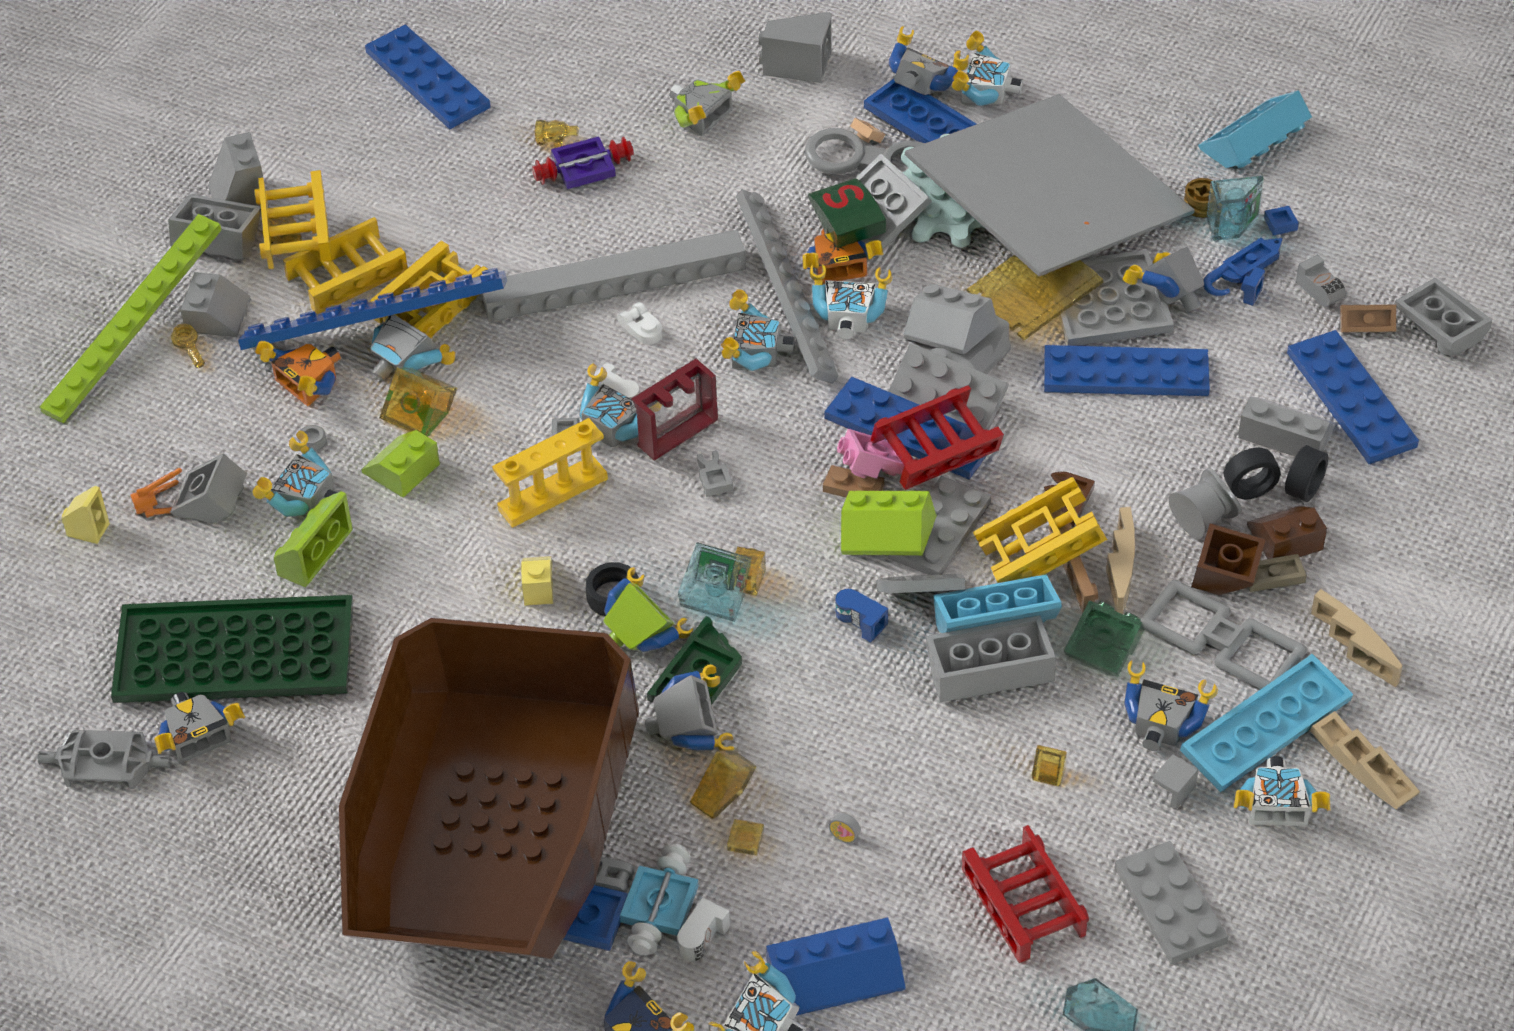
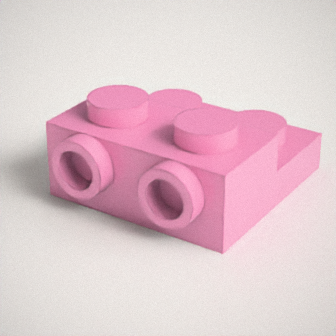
(868, 458)

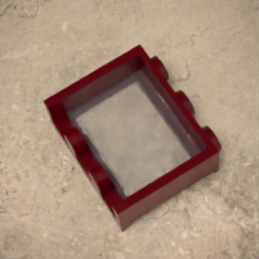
(676, 408)

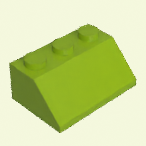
(886, 522)
(314, 540)

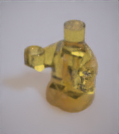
(554, 132)

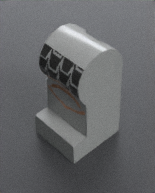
(1319, 281)

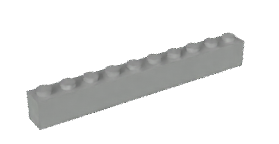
(616, 275)

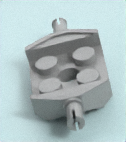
(126, 761)

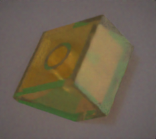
(417, 401)

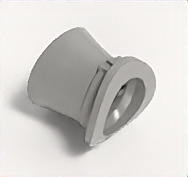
(1204, 504)

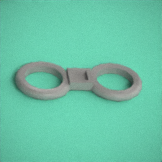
(863, 153)

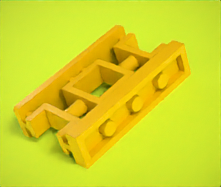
(424, 273)
(1051, 550)

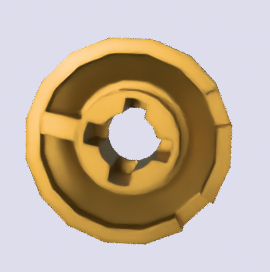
(1198, 196)

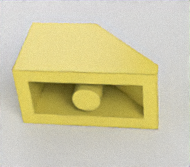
(86, 516)
(537, 580)

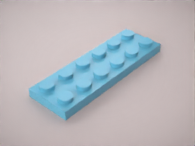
(1266, 722)

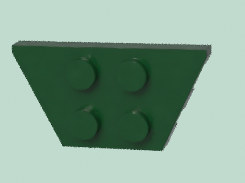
(702, 649)

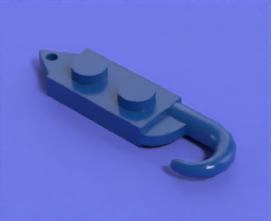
(1235, 268)

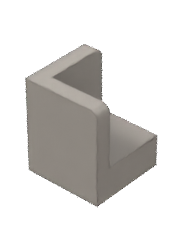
(1177, 778)

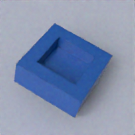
(1281, 220)
(1252, 286)

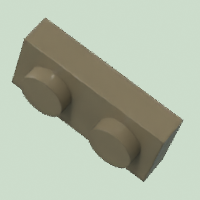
(1279, 573)

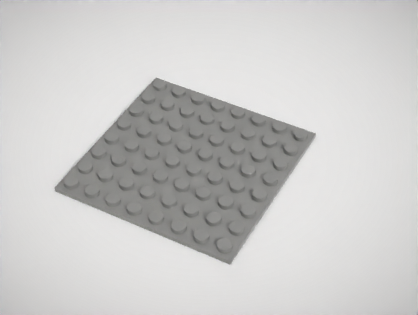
(1042, 176)

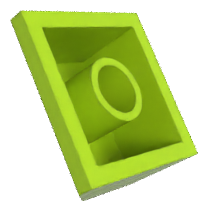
(404, 462)

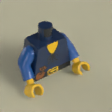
(636, 1011)

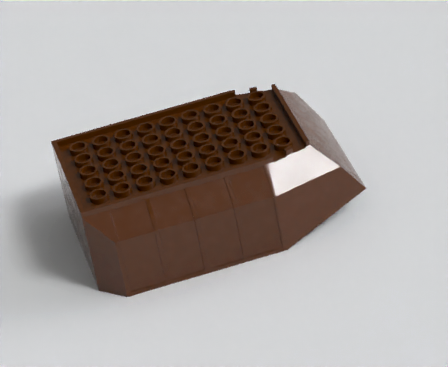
(484, 786)

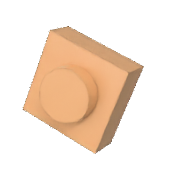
(867, 131)

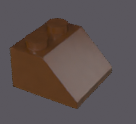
(1290, 532)
(1227, 561)

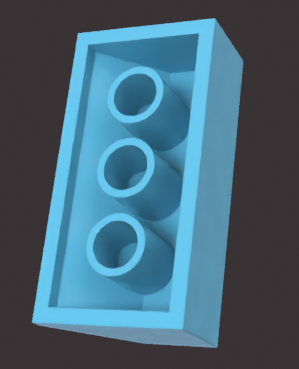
(1257, 130)
(996, 604)

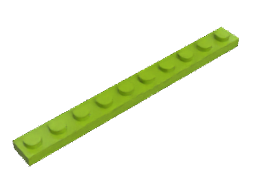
(130, 319)

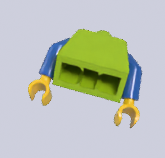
(638, 619)

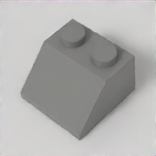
(214, 305)
(210, 490)

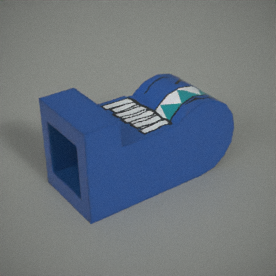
(861, 612)

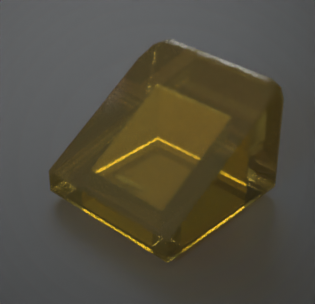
(1049, 765)

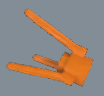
(145, 497)

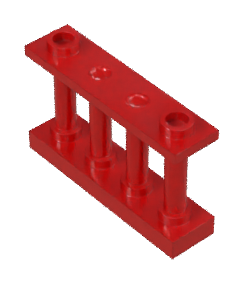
(938, 461)
(1007, 915)

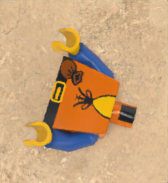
(842, 262)
(302, 370)

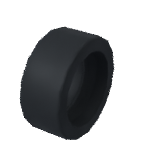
(1244, 463)
(1306, 473)
(600, 575)

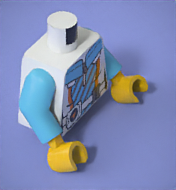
(986, 77)
(849, 304)
(1280, 796)
(764, 1003)

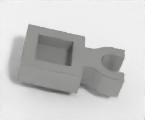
(714, 477)

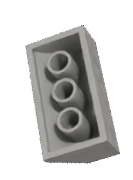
(991, 658)

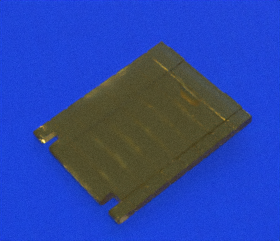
(1032, 299)

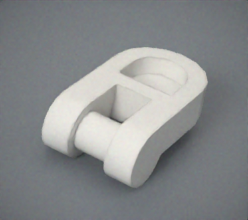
(647, 330)

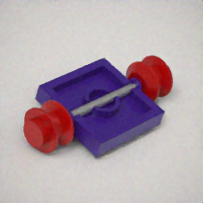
(583, 162)

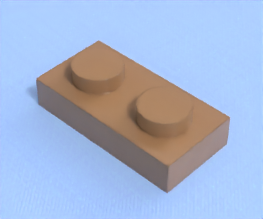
(1368, 318)
(842, 480)

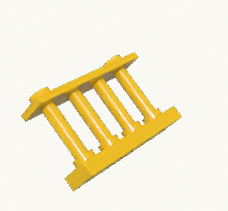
(316, 225)
(354, 282)
(557, 488)

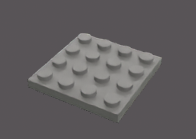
(1115, 307)

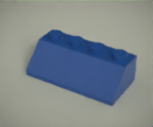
(840, 965)

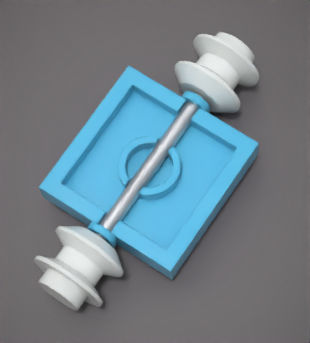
(659, 900)

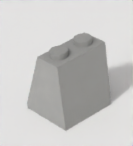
(797, 47)
(236, 171)

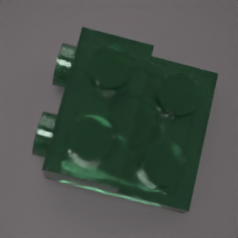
(1104, 637)

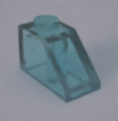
(1098, 1008)

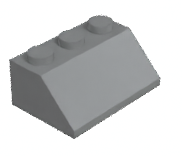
(237, 221)
(950, 319)
(1283, 427)

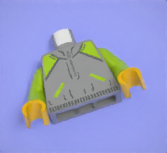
(704, 103)

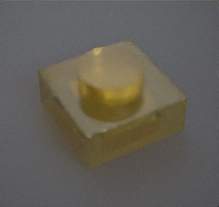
(745, 837)

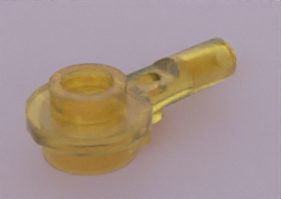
(185, 337)

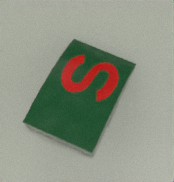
(848, 212)

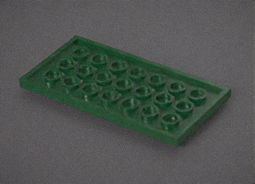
(233, 648)

